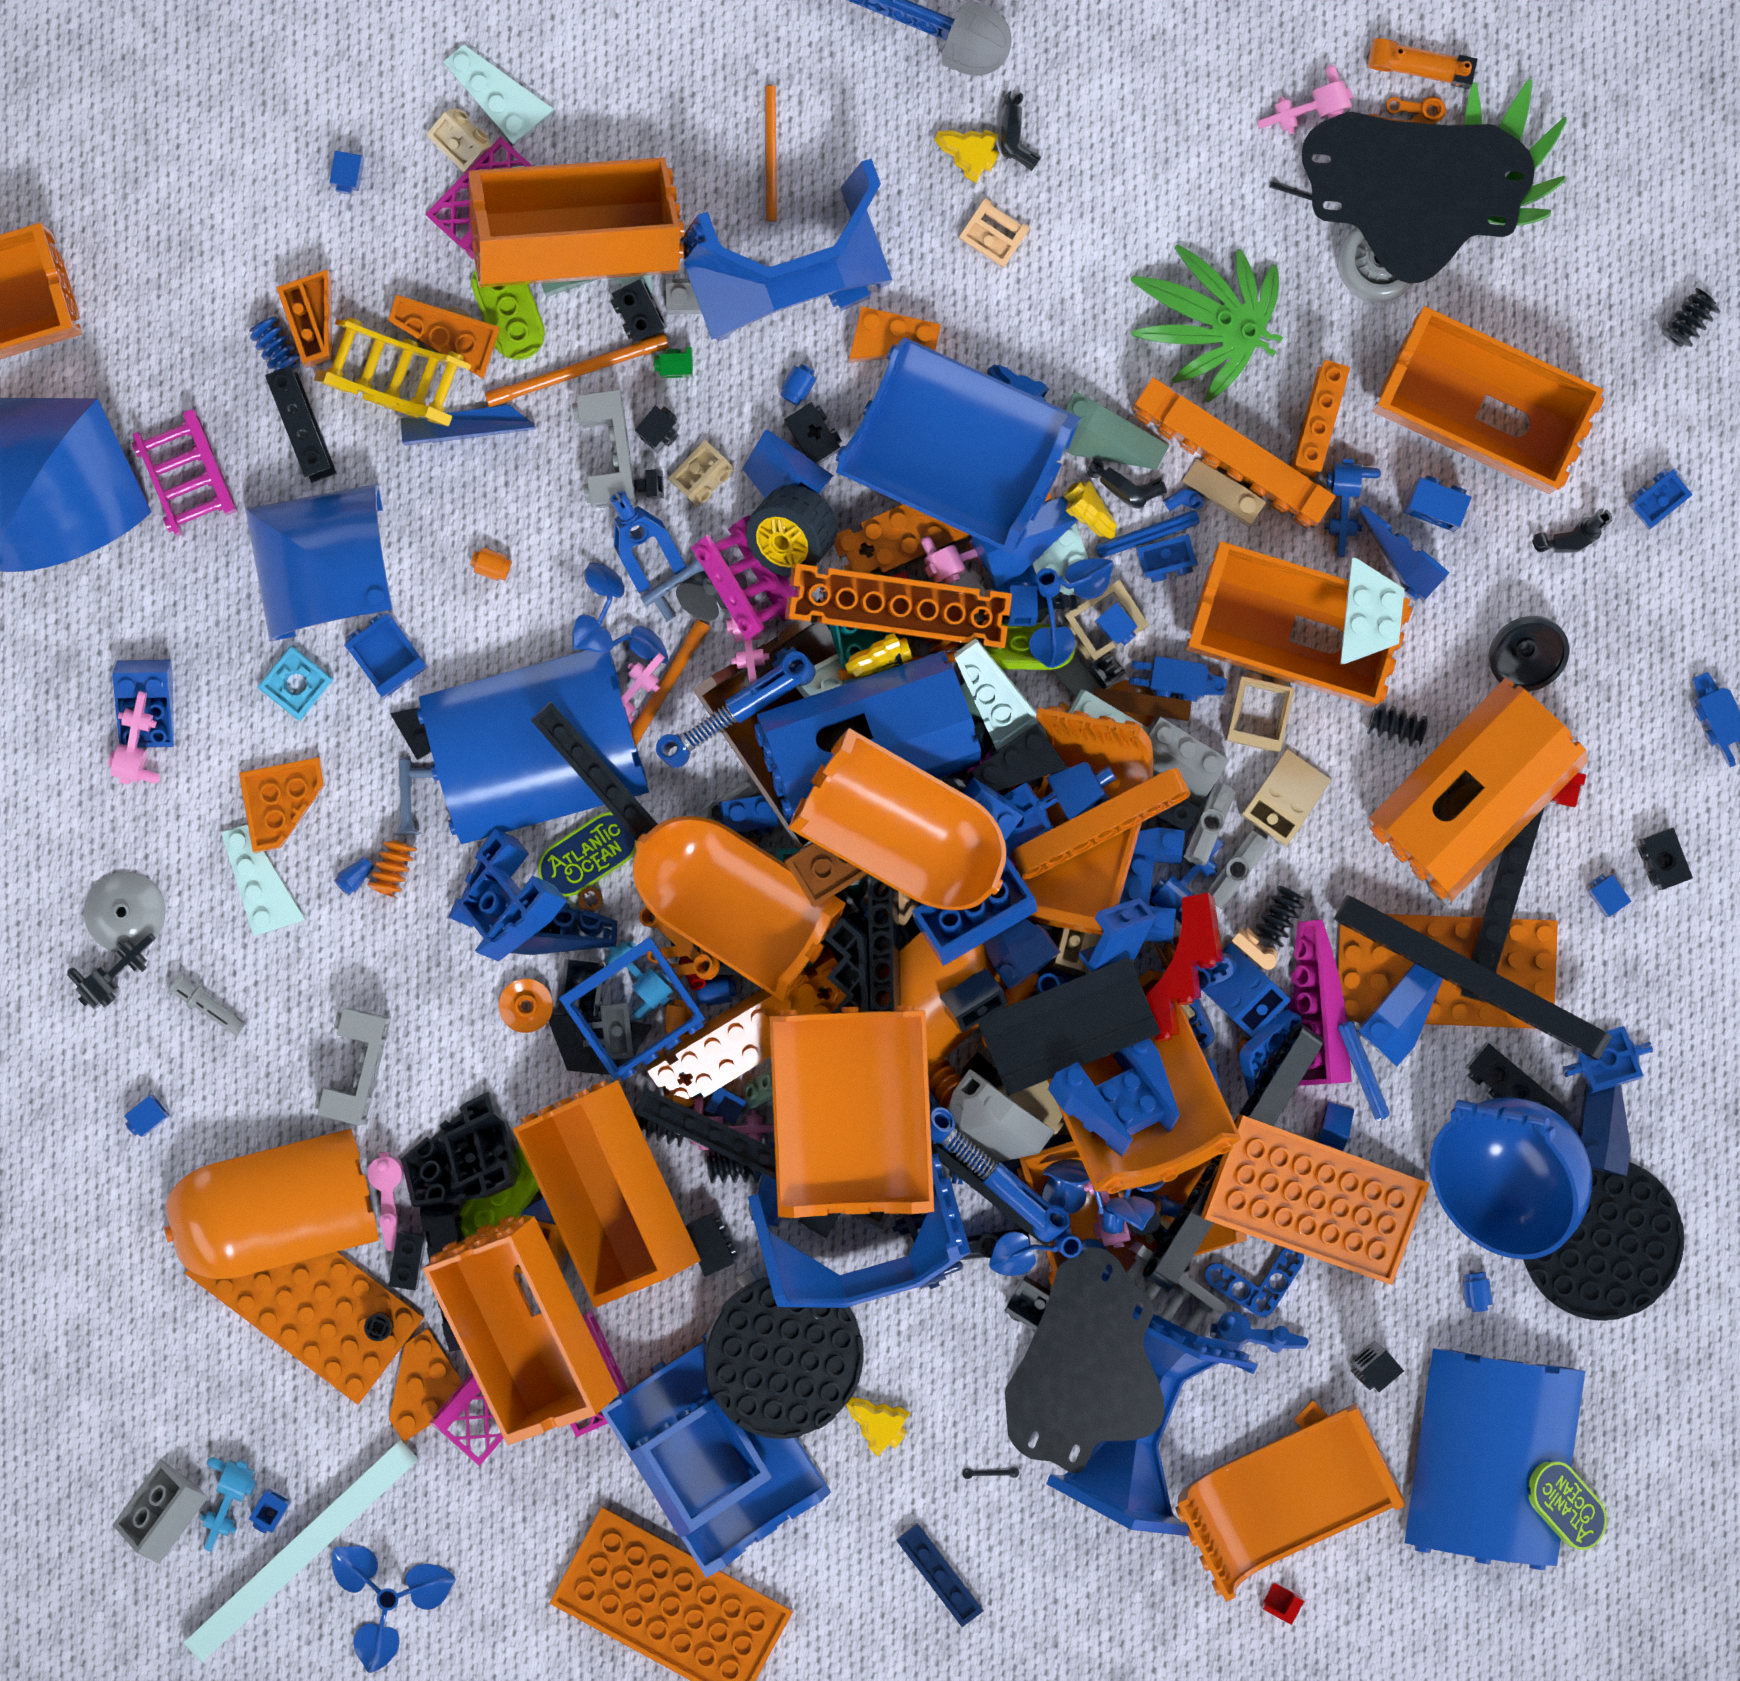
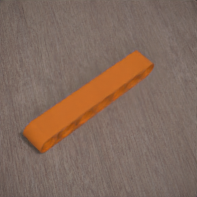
(1100, 823)

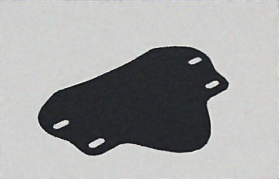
(1416, 186)
(1085, 1367)

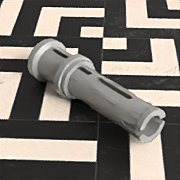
(196, 998)

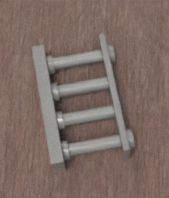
(1185, 1288)

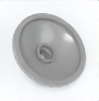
(143, 909)

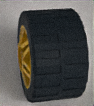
(791, 529)

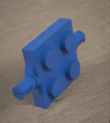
(1034, 812)
(1616, 1066)

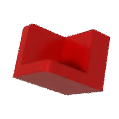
(1570, 792)
(1282, 1603)

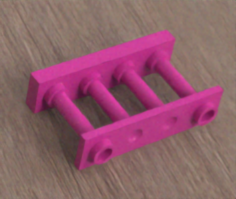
(211, 476)
(733, 596)

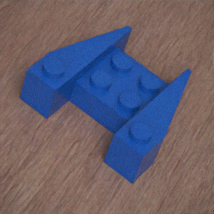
(1153, 846)
(497, 905)
(1123, 1102)

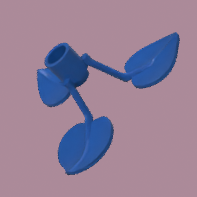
(1088, 578)
(589, 633)
(1131, 1209)
(1012, 1251)
(426, 1583)

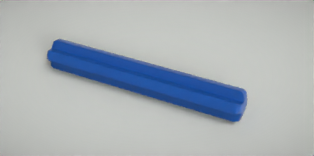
(1147, 534)
(1363, 1070)

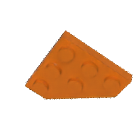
(278, 800)
(422, 1385)

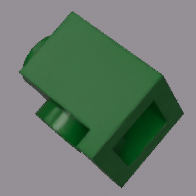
(674, 363)

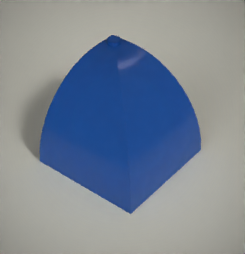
(61, 482)
(319, 559)

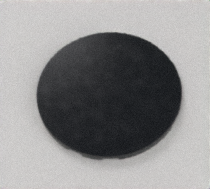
(1619, 1253)
(781, 1366)

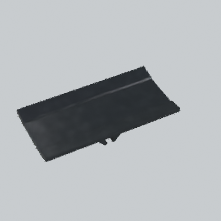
(1068, 1026)

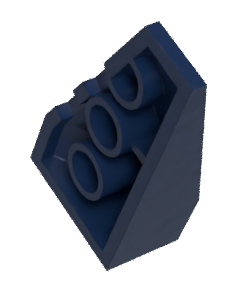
(571, 932)
(1020, 952)
(1605, 1130)

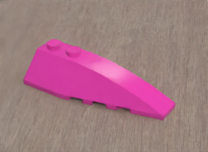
(1320, 1003)

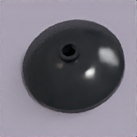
(1537, 663)

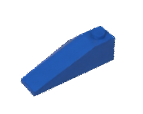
(1041, 533)
(1413, 568)
(1401, 1014)

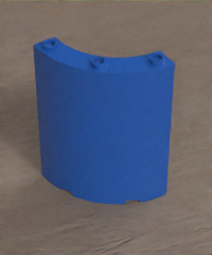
(958, 445)
(502, 768)
(1477, 1448)
(706, 1466)

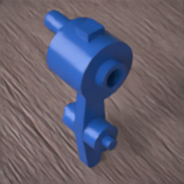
(1346, 482)
(1170, 892)
(1237, 1328)

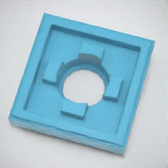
(275, 683)

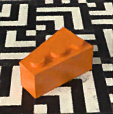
(309, 315)
(880, 330)

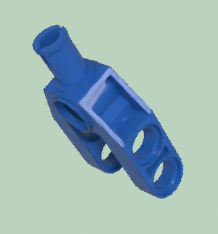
(648, 527)

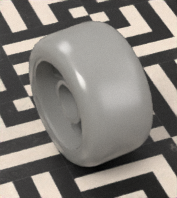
(1363, 274)

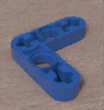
(1205, 1025)
(1261, 1050)
(1253, 1291)

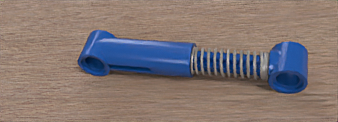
(738, 708)
(1046, 1219)

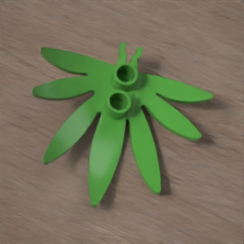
(1514, 124)
(1233, 325)

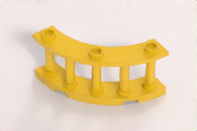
(391, 397)

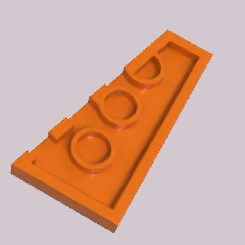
(447, 332)

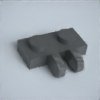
(616, 1030)

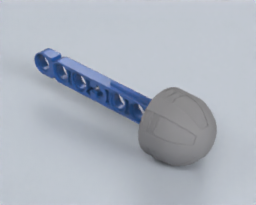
(975, 40)

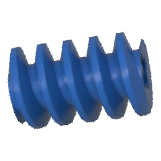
(273, 344)

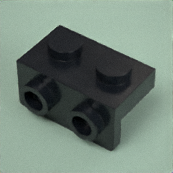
(575, 973)
(1028, 1303)

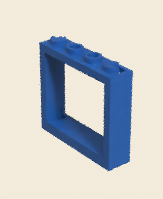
(607, 972)
(662, 1489)

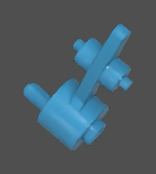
(650, 986)
(234, 1484)

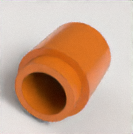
(491, 564)
(676, 1015)

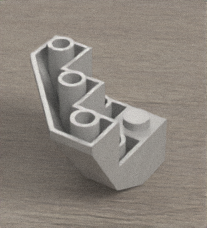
(995, 1121)

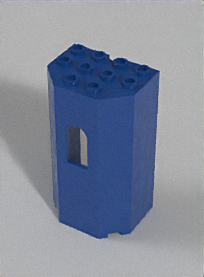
(908, 708)

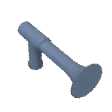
(656, 594)
(406, 774)

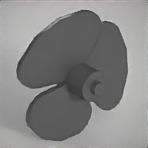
(700, 597)

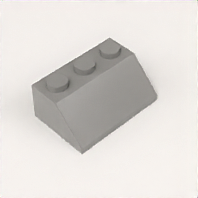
(1195, 760)
(159, 1512)

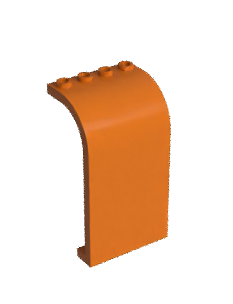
(1095, 879)
(1287, 1497)

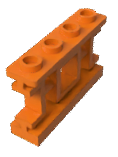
(1320, 418)

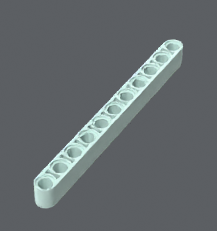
(300, 1551)

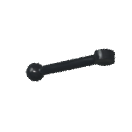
(1273, 185)
(968, 1473)

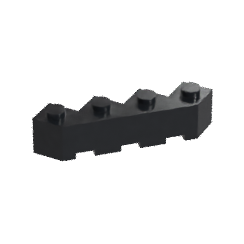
(852, 971)
(441, 1228)

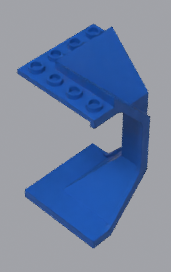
(741, 291)
(805, 1282)
(1128, 1476)

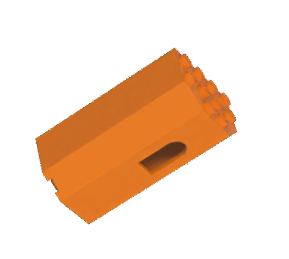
(574, 222)
(34, 292)
(1450, 369)
(1250, 613)
(1518, 758)
(605, 1193)
(528, 1366)

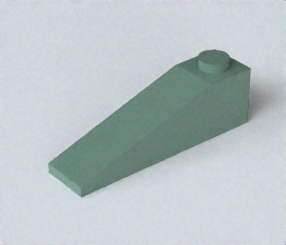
(1110, 437)

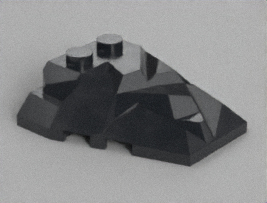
(465, 1159)

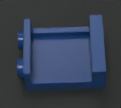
(385, 654)
(1123, 934)

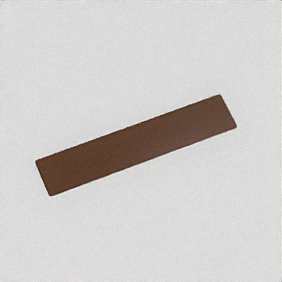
(1145, 704)

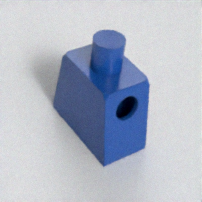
(1081, 788)

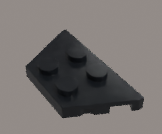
(584, 1059)

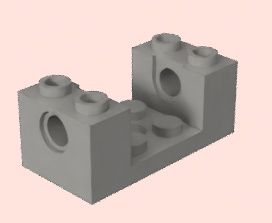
(605, 410)
(346, 1105)

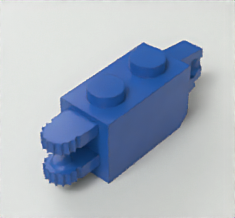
(1179, 677)
(1719, 714)

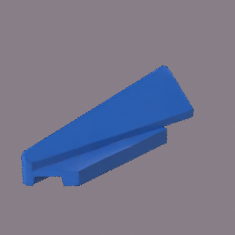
(465, 425)

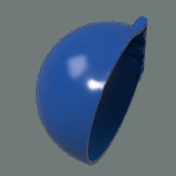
(1511, 1176)

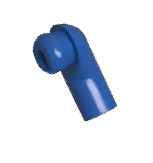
(1185, 497)

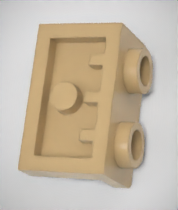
(459, 138)
(701, 473)

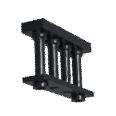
(300, 424)

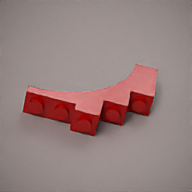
(1197, 946)

